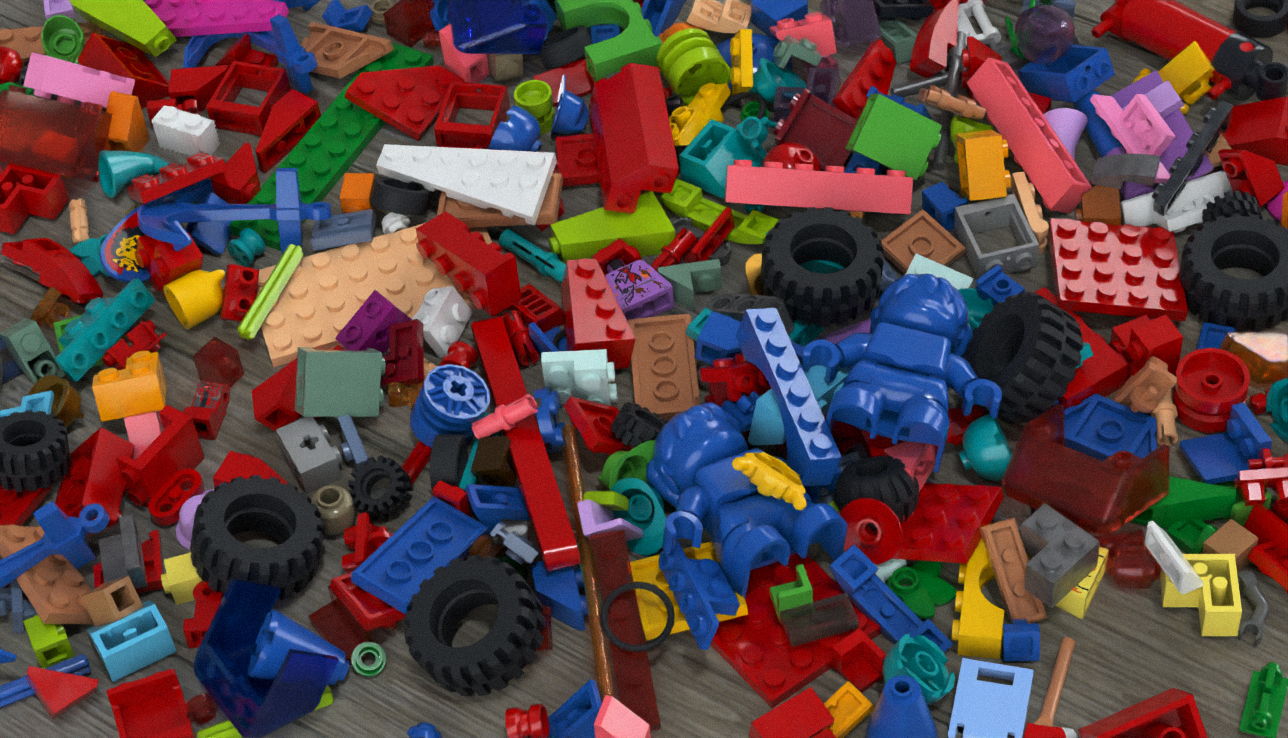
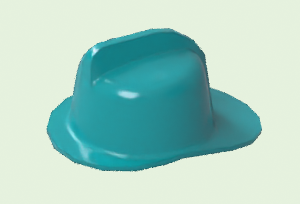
(770, 76)
(645, 512)

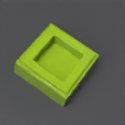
(608, 499)

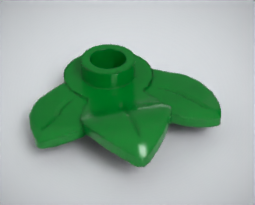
(924, 587)

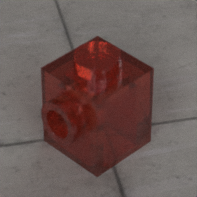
(218, 363)

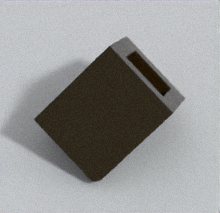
(490, 462)

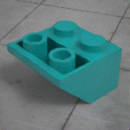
(709, 153)

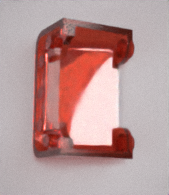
(52, 134)

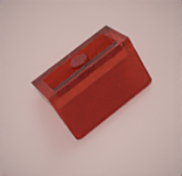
(339, 626)

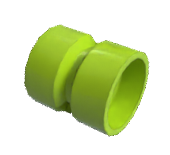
(537, 99)

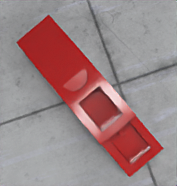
(56, 267)

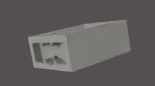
(1002, 212)

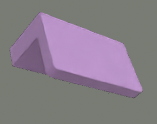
(599, 520)

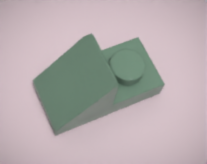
(692, 278)

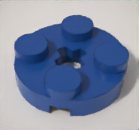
(548, 419)

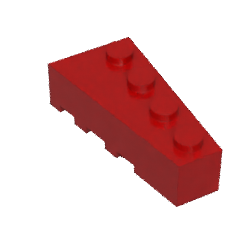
(470, 262)

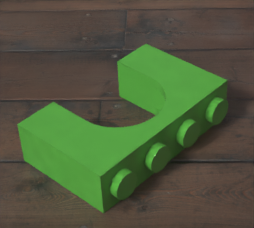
(633, 45)

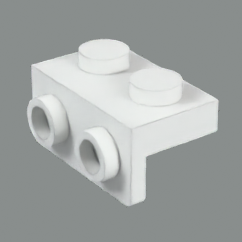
(443, 318)

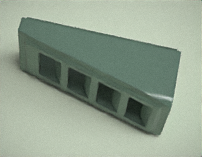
(899, 40)

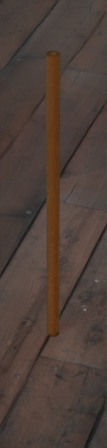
(588, 567)

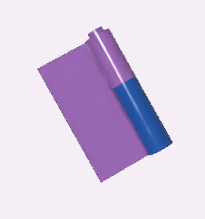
(1108, 145)

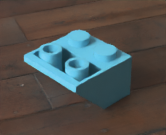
(132, 641)

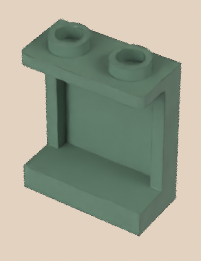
(339, 382)

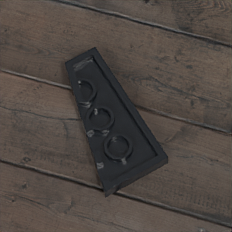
(1216, 121)

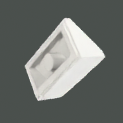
(1171, 559)

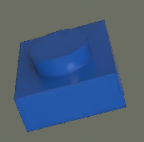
(351, 19)

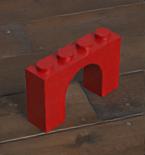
(1100, 373)

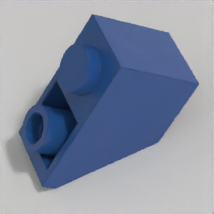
(560, 592)

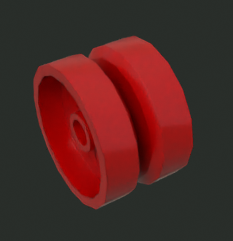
(1208, 386)

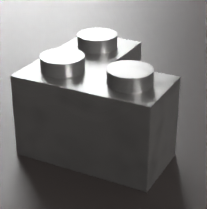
(1060, 555)

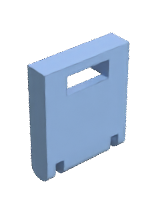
(990, 707)

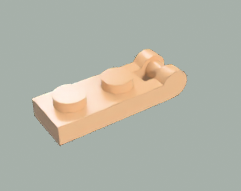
(1025, 196)

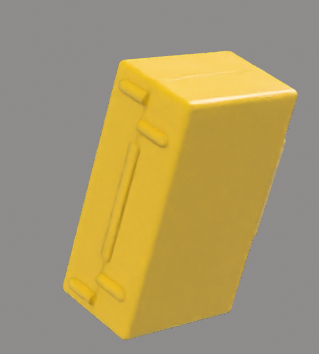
(1189, 73)

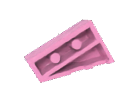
(73, 81)

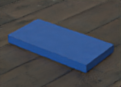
(415, 550)

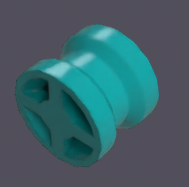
(246, 247)

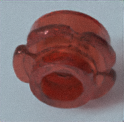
(201, 708)

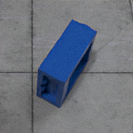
(1070, 76)

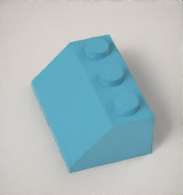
(767, 422)

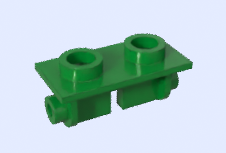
(1265, 702)

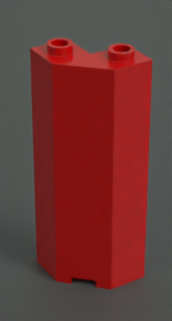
(632, 136)

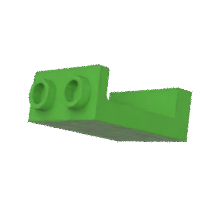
(894, 136)

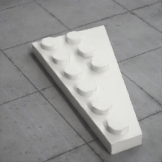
(479, 177)

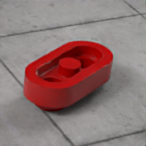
(167, 502)

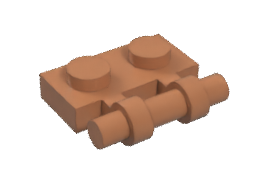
(942, 99)

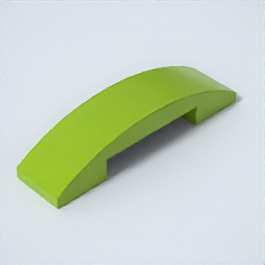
(688, 202)

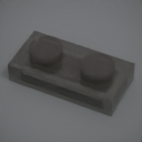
(819, 619)

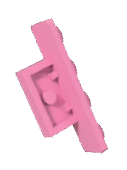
(1137, 127)

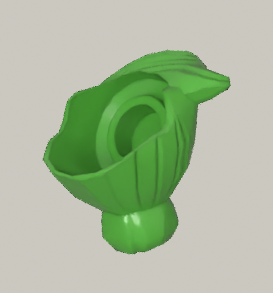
(62, 38)

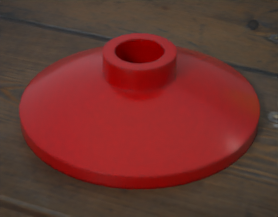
(878, 545)

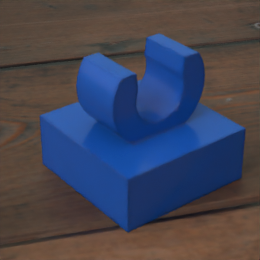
(742, 410)
(1021, 641)

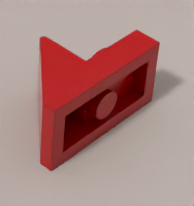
(243, 52)

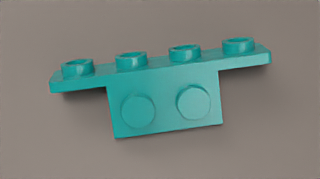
(101, 327)

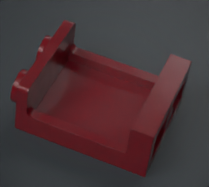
(817, 127)

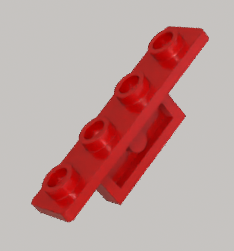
(1272, 551)

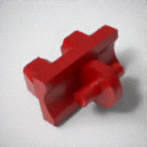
(239, 292)
(1265, 475)
(364, 539)

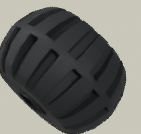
(878, 479)

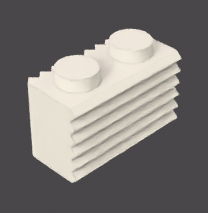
(185, 132)

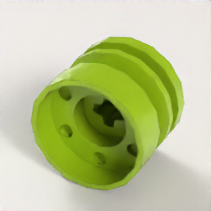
(691, 61)

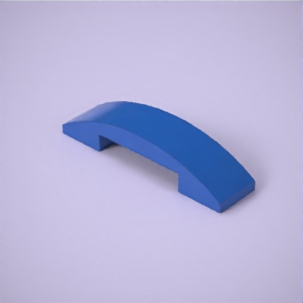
(878, 602)

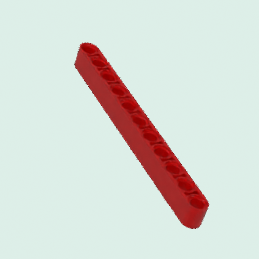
(527, 448)

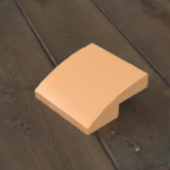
(720, 17)

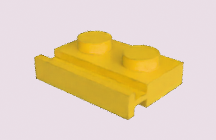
(741, 62)

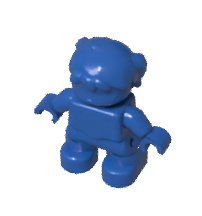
(906, 365)
(747, 529)

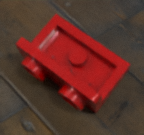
(740, 375)

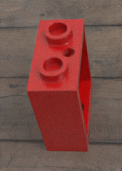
(466, 96)
(244, 117)

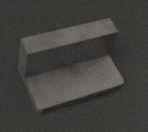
(123, 554)

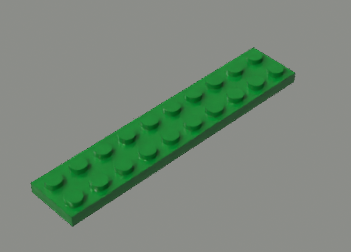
(329, 146)

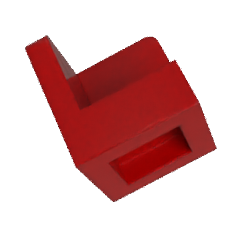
(858, 660)

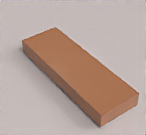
(1009, 566)

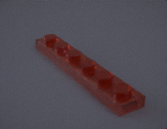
(630, 668)

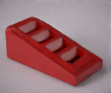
(552, 312)

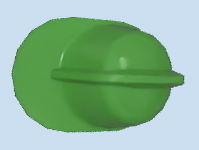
(627, 464)

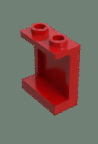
(170, 452)
(151, 707)

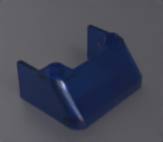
(223, 660)

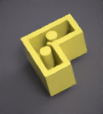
(1216, 600)

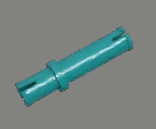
(514, 242)

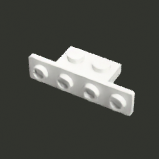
(1184, 211)

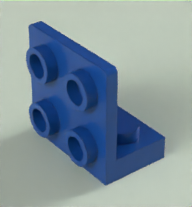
(1223, 455)

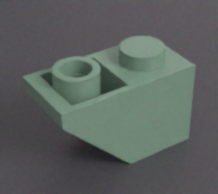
(31, 350)

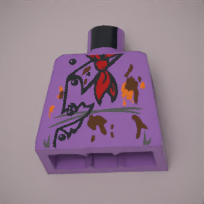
(639, 289)

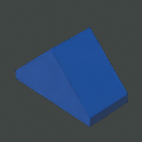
(767, 12)
(577, 714)

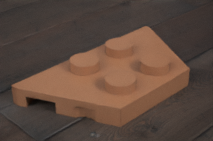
(343, 50)

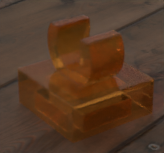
(48, 306)

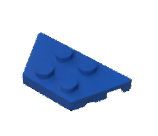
(1106, 427)

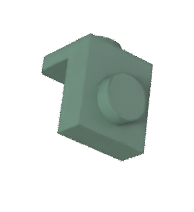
(802, 49)

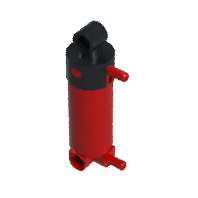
(1170, 27)

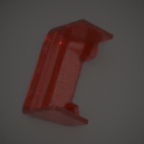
(1078, 486)

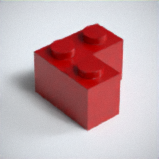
(29, 192)
(164, 262)
(1146, 338)

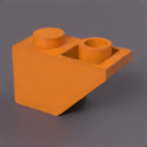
(127, 125)

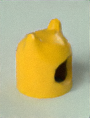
(195, 296)

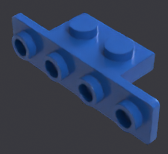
(699, 591)

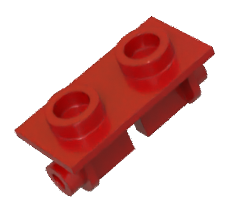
(142, 339)

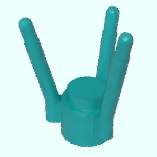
(756, 132)

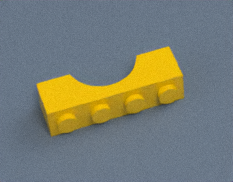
(981, 622)

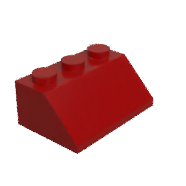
(126, 61)
(95, 476)
(1161, 716)

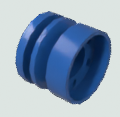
(449, 403)

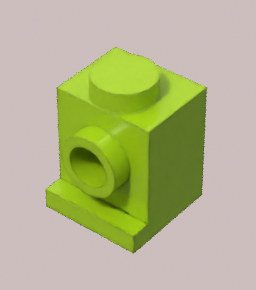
(48, 641)

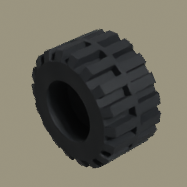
(32, 450)

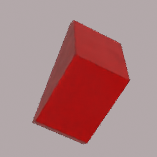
(59, 690)

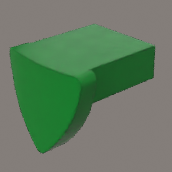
(1190, 536)

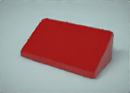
(577, 79)
(711, 238)

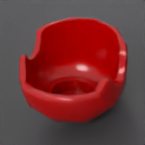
(10, 65)

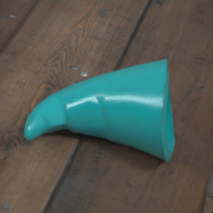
(120, 167)

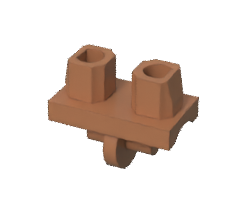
(1146, 387)

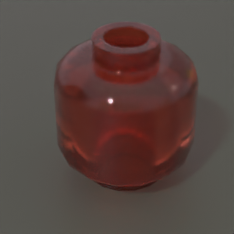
(1133, 567)

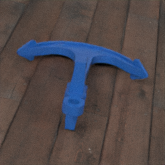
(280, 42)
(163, 215)
(61, 537)

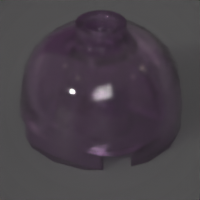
(1045, 33)

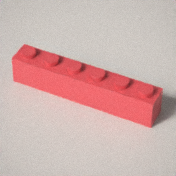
(1029, 136)
(818, 189)

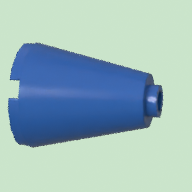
(281, 634)
(901, 712)

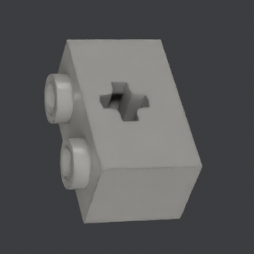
(310, 454)

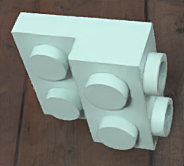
(580, 375)

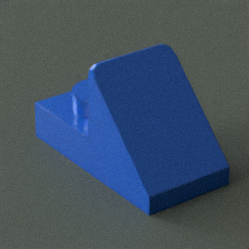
(496, 503)

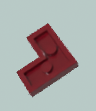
(405, 355)

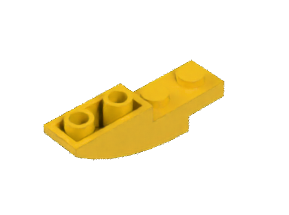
(690, 120)

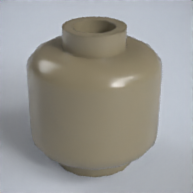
(335, 508)

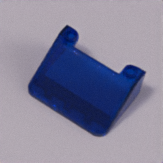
(496, 26)

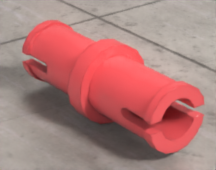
(505, 417)

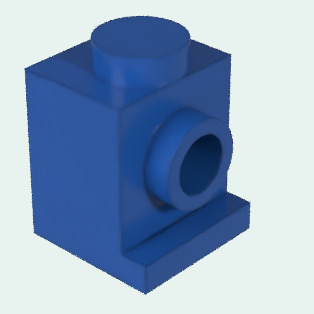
(941, 204)
(997, 286)

